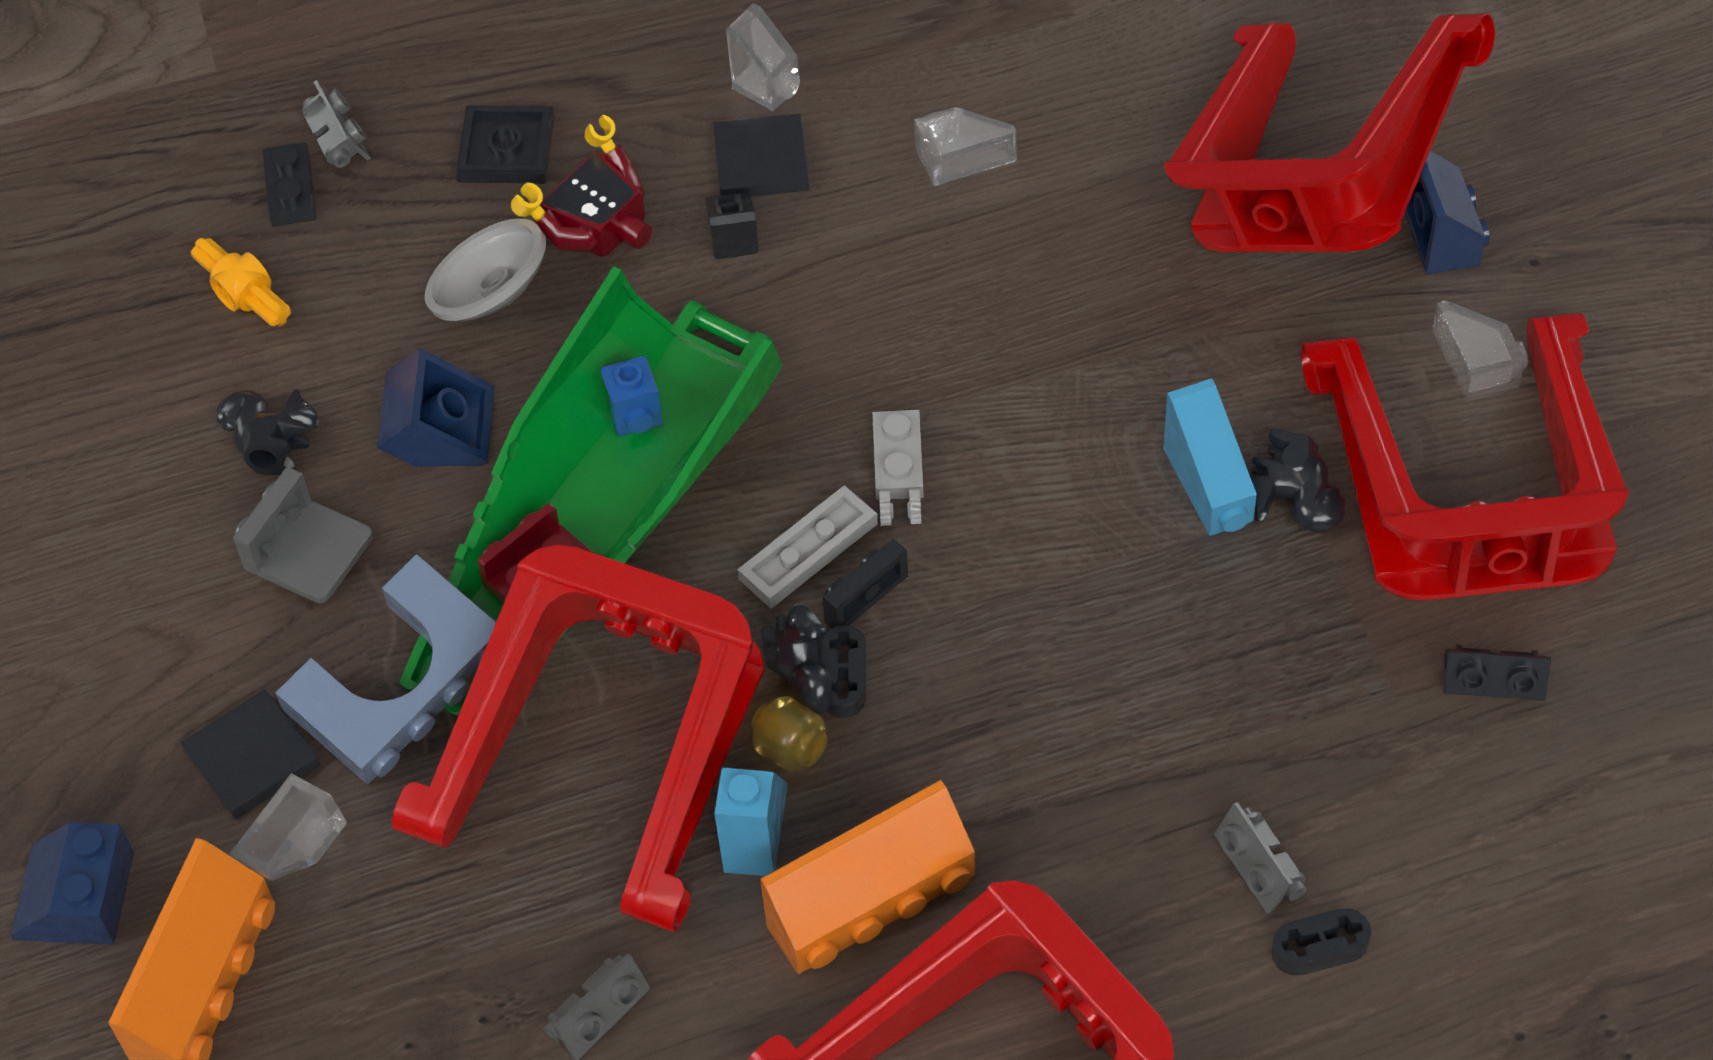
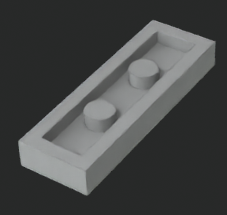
(807, 546)

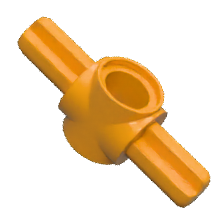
(240, 282)

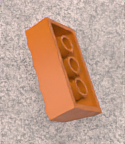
(868, 878)
(193, 958)

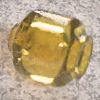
(789, 733)

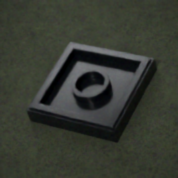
(505, 144)
(761, 155)
(249, 753)

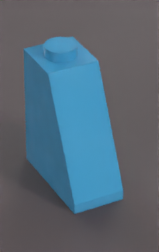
(1208, 458)
(749, 820)

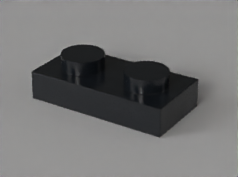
(289, 184)
(865, 586)

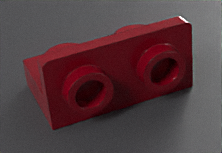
(535, 531)

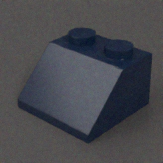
(1445, 218)
(435, 413)
(74, 885)

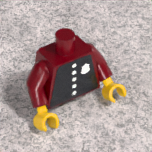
(594, 204)

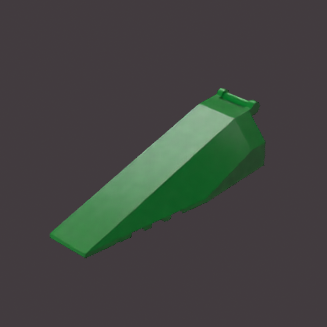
(569, 453)

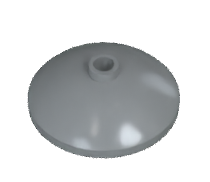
(486, 271)

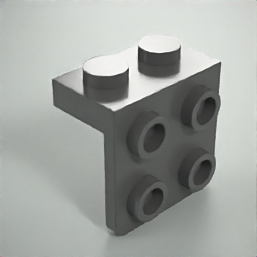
(299, 540)

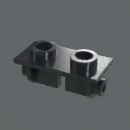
(1496, 674)

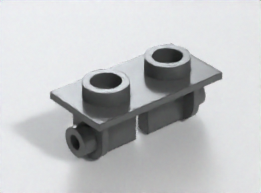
(329, 112)
(1250, 847)
(607, 999)

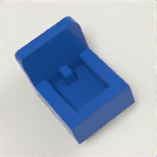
(632, 396)

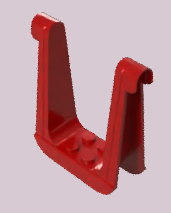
(1331, 201)
(1480, 546)
(546, 597)
(999, 932)

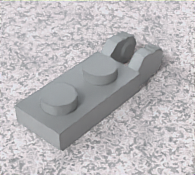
(898, 462)

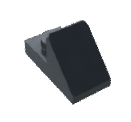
(732, 224)

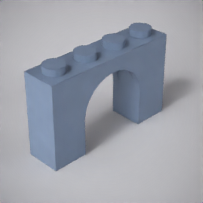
(373, 733)

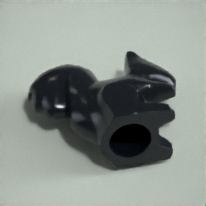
(264, 434)
(1297, 475)
(795, 655)

